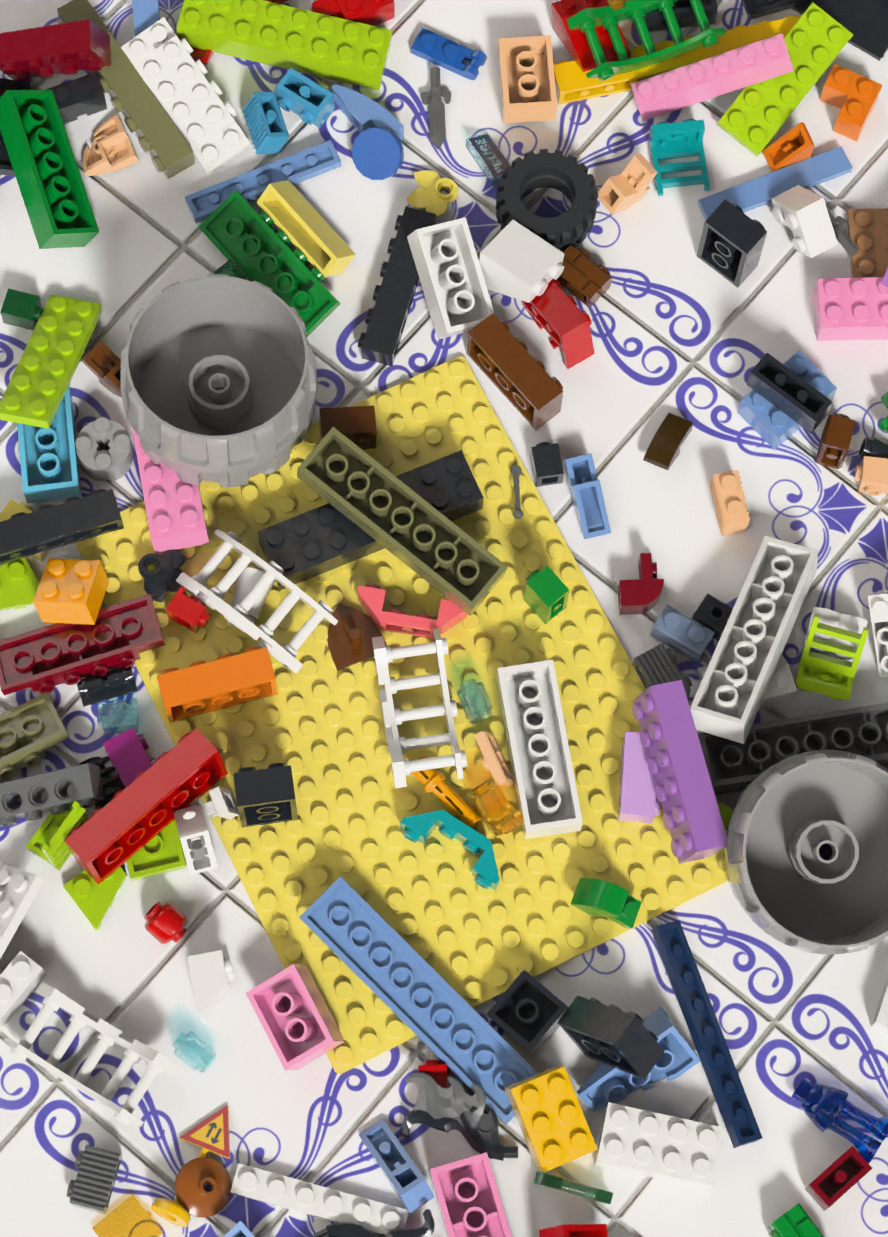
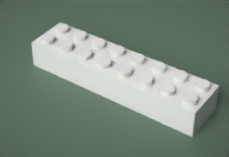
(753, 639)

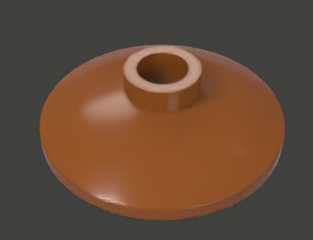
(190, 1188)

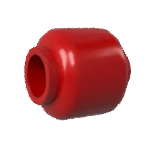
(165, 922)

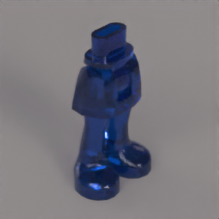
(825, 1104)

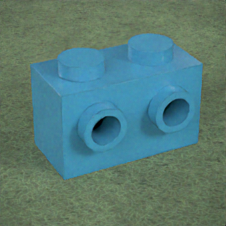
(304, 98)

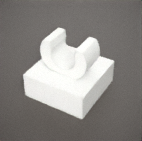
(221, 804)

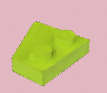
(93, 898)

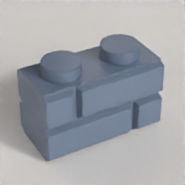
(682, 633)

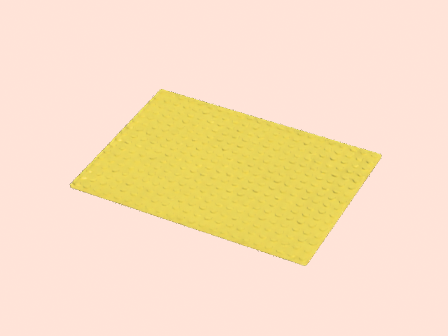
(337, 745)

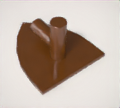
(351, 637)

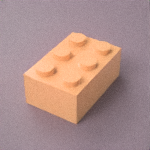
(527, 79)

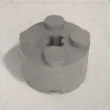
(92, 447)

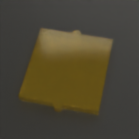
(128, 1221)

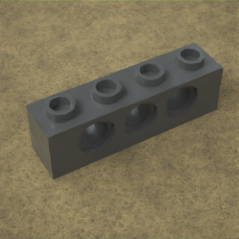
(87, 790)

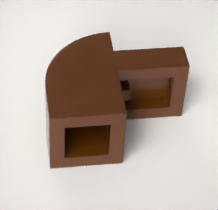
(105, 366)

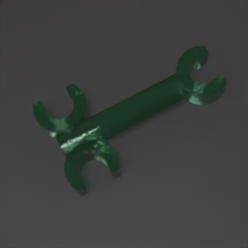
(572, 1187)

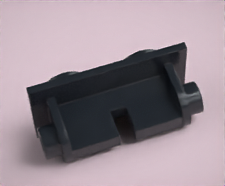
(106, 687)

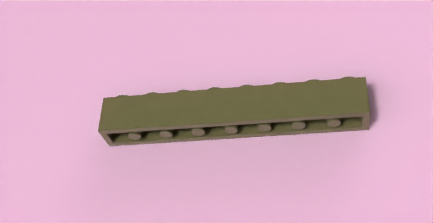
(135, 100)

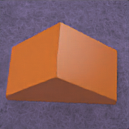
(789, 148)

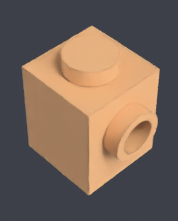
(872, 475)

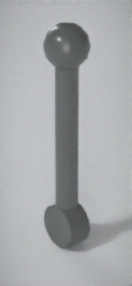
(516, 472)

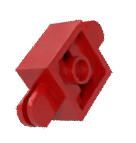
(362, 11)

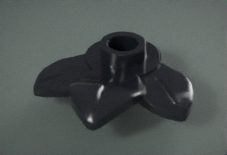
(165, 576)

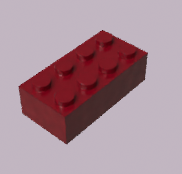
(54, 50)

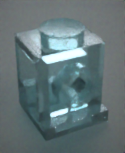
(119, 716)

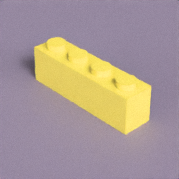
(306, 228)

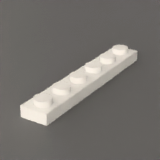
(317, 1200)

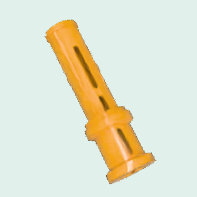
(435, 783)

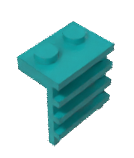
(678, 141)

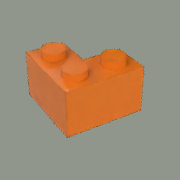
(854, 97)

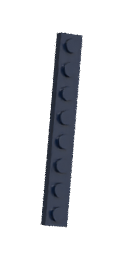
(706, 1034)

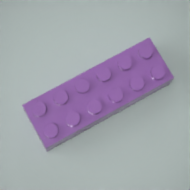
(679, 772)

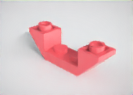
(373, 601)

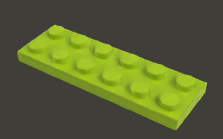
(768, 104)
(49, 361)

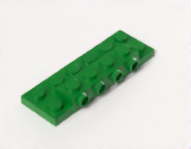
(269, 259)

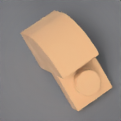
(628, 187)

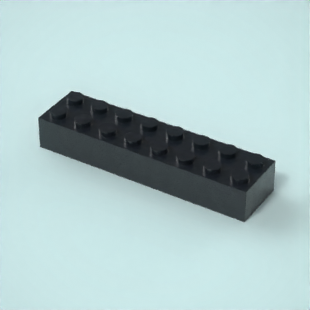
(329, 539)

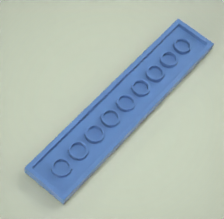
(417, 994)

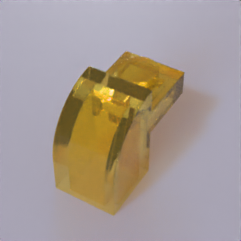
(494, 808)

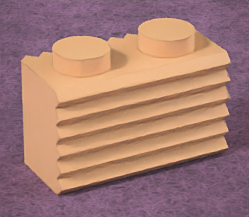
(729, 502)

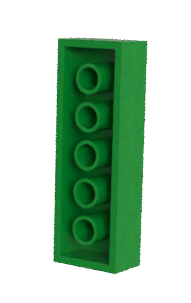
(46, 169)

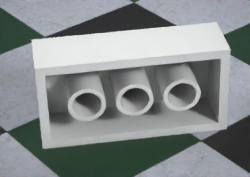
(450, 277)
(659, 1146)

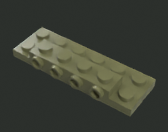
(27, 733)

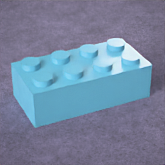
(50, 457)

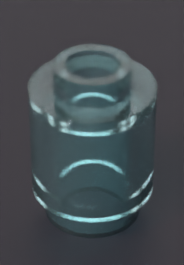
(475, 701)
(194, 1051)

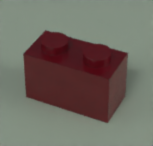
(838, 1178)

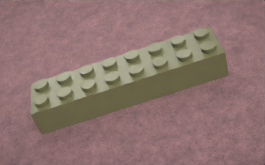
(401, 521)

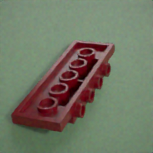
(72, 651)

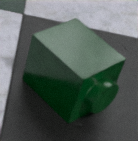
(21, 309)

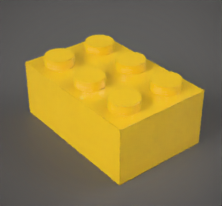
(550, 1118)

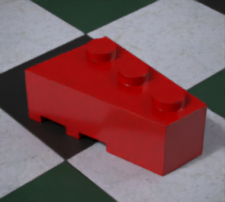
(563, 322)

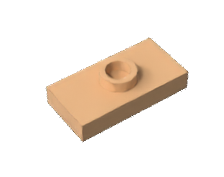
(493, 759)

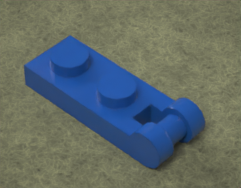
(448, 54)

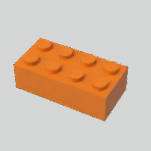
(217, 683)

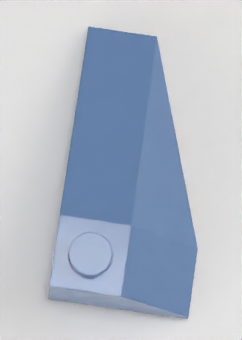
(613, 1085)

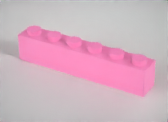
(712, 77)

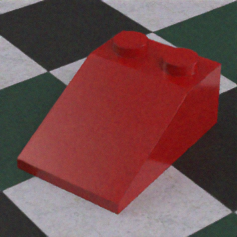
(575, 40)

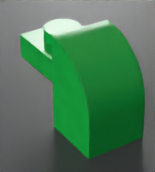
(606, 900)

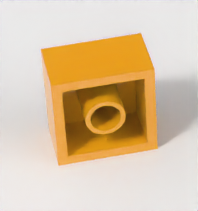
(71, 591)

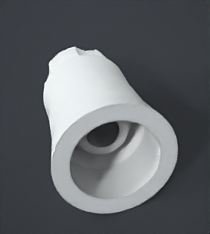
(245, 583)

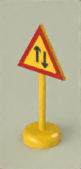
(211, 1136)

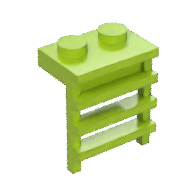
(826, 673)
(49, 839)

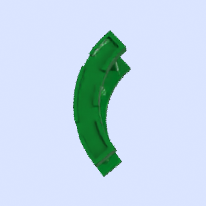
(635, 10)

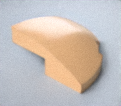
(110, 149)

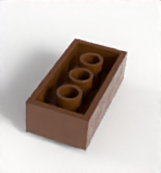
(514, 371)

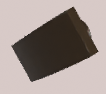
(667, 441)

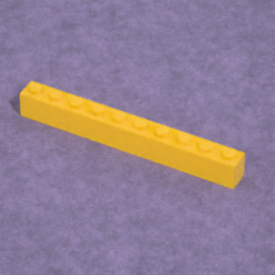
(575, 86)

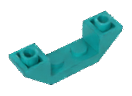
(421, 826)

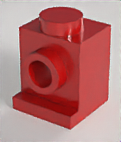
(188, 611)

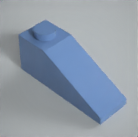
(397, 1166)

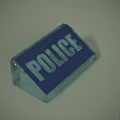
(487, 157)

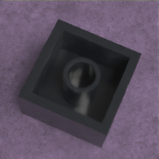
(528, 1012)

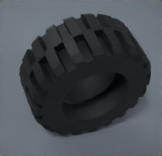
(554, 172)

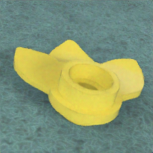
(429, 194)

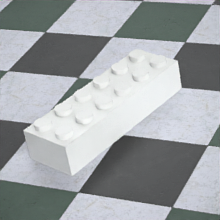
(539, 749)

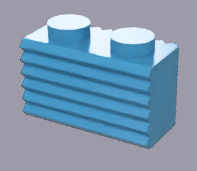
(266, 123)

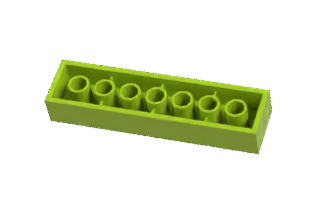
(288, 38)

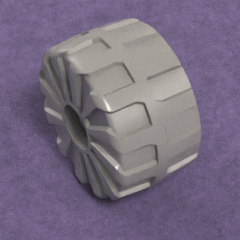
(212, 337)
(776, 859)

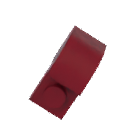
(640, 594)

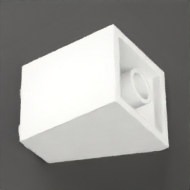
(520, 263)

